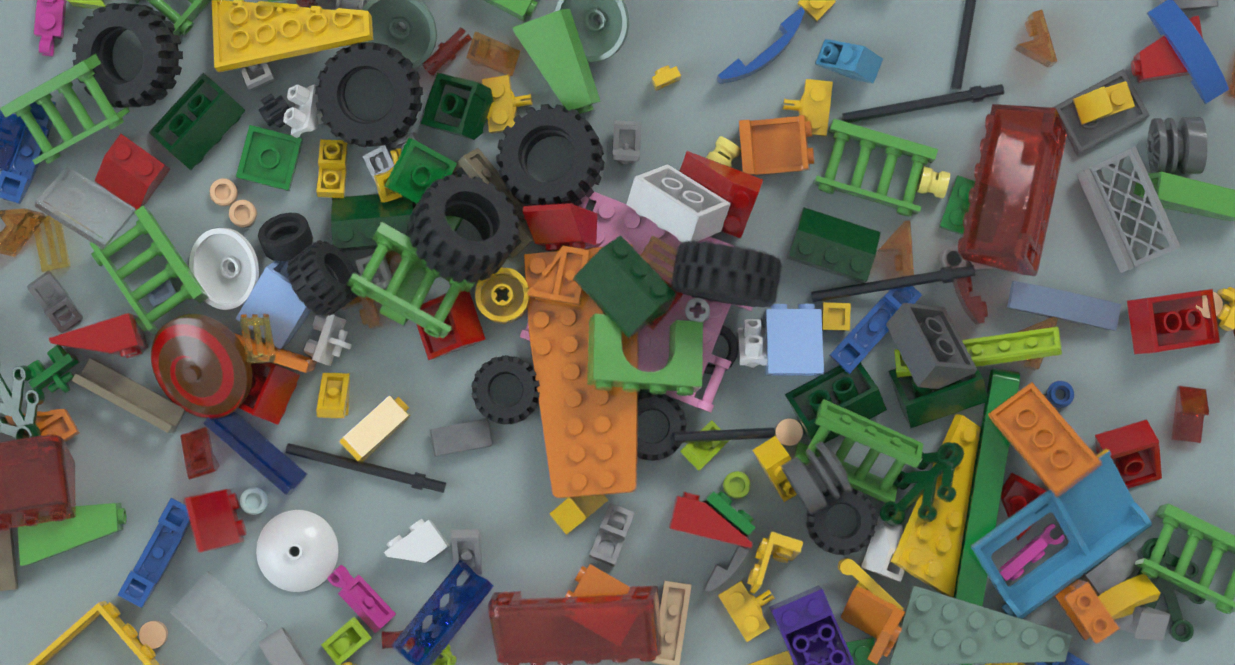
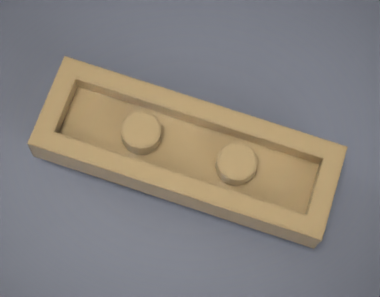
(673, 621)

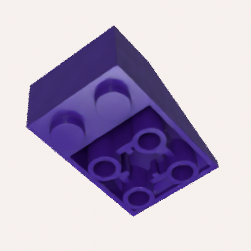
(811, 629)

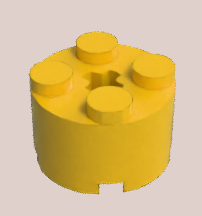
(503, 311)

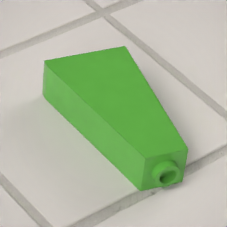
(561, 59)
(1191, 196)
(54, 537)

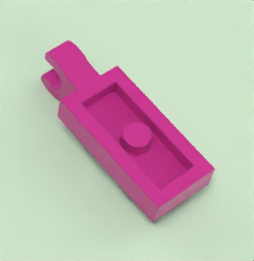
(49, 24)
(1031, 552)
(362, 598)

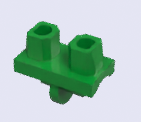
(43, 377)

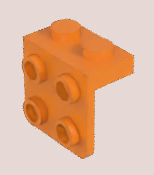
(875, 618)

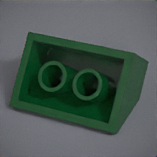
(197, 121)
(358, 217)
(834, 245)
(625, 286)
(850, 391)
(929, 404)

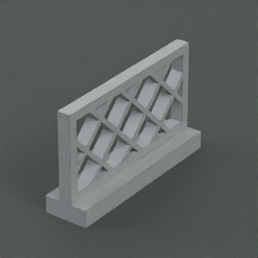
(1112, 217)

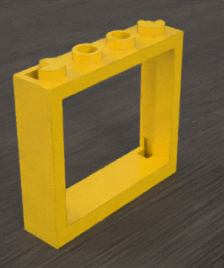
(111, 614)

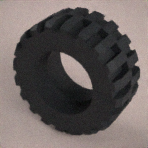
(159, 53)
(334, 106)
(538, 126)
(446, 249)
(726, 274)

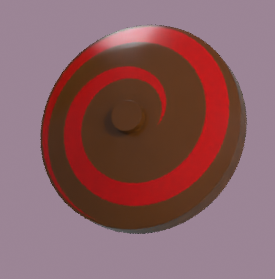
(201, 366)

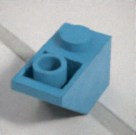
(849, 60)

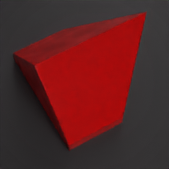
(1017, 494)

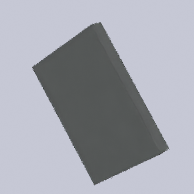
(1093, 133)

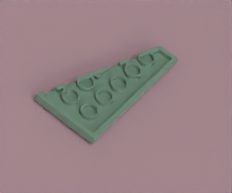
(959, 632)

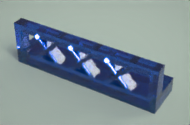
(258, 451)
(445, 620)

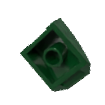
(457, 106)

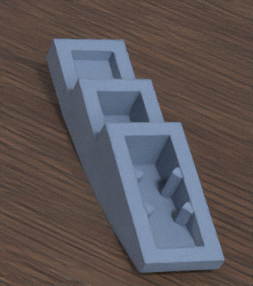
(1064, 305)

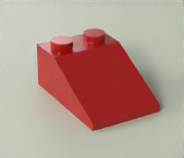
(728, 183)
(1172, 322)
(112, 336)
(699, 519)
(215, 520)

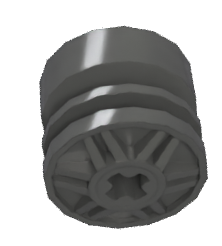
(1177, 145)
(816, 477)

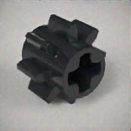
(273, 110)

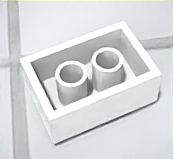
(678, 204)

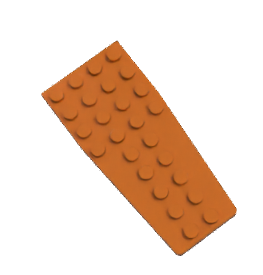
(585, 429)

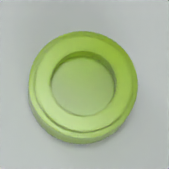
(736, 485)

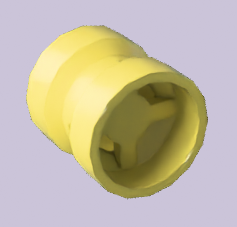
(724, 151)
(933, 182)

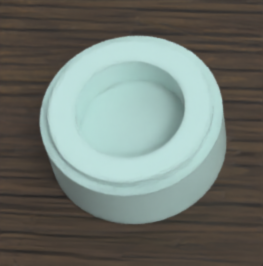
(254, 500)

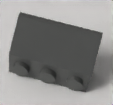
(930, 345)

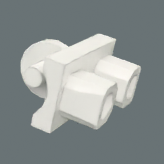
(305, 114)
(330, 341)
(752, 344)

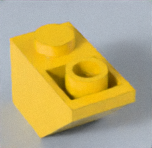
(771, 457)

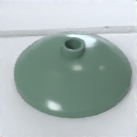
(420, 33)
(598, 39)

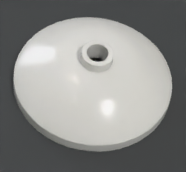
(213, 266)
(317, 550)

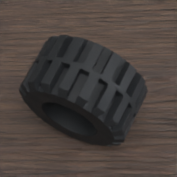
(321, 278)
(484, 379)
(676, 423)
(858, 538)

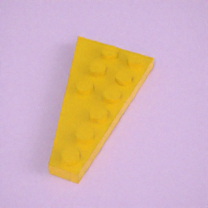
(275, 31)
(934, 548)

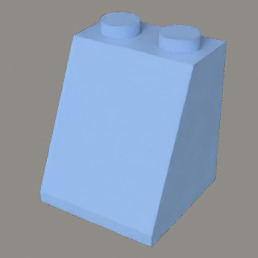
(276, 297)
(794, 341)

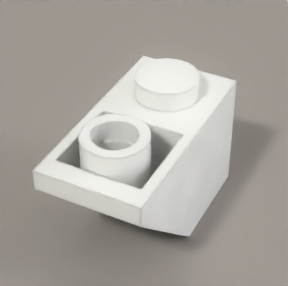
(419, 545)
(882, 549)

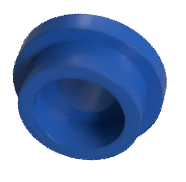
(1068, 394)

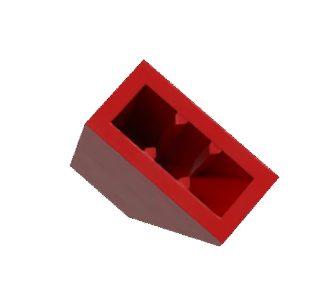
(1160, 60)

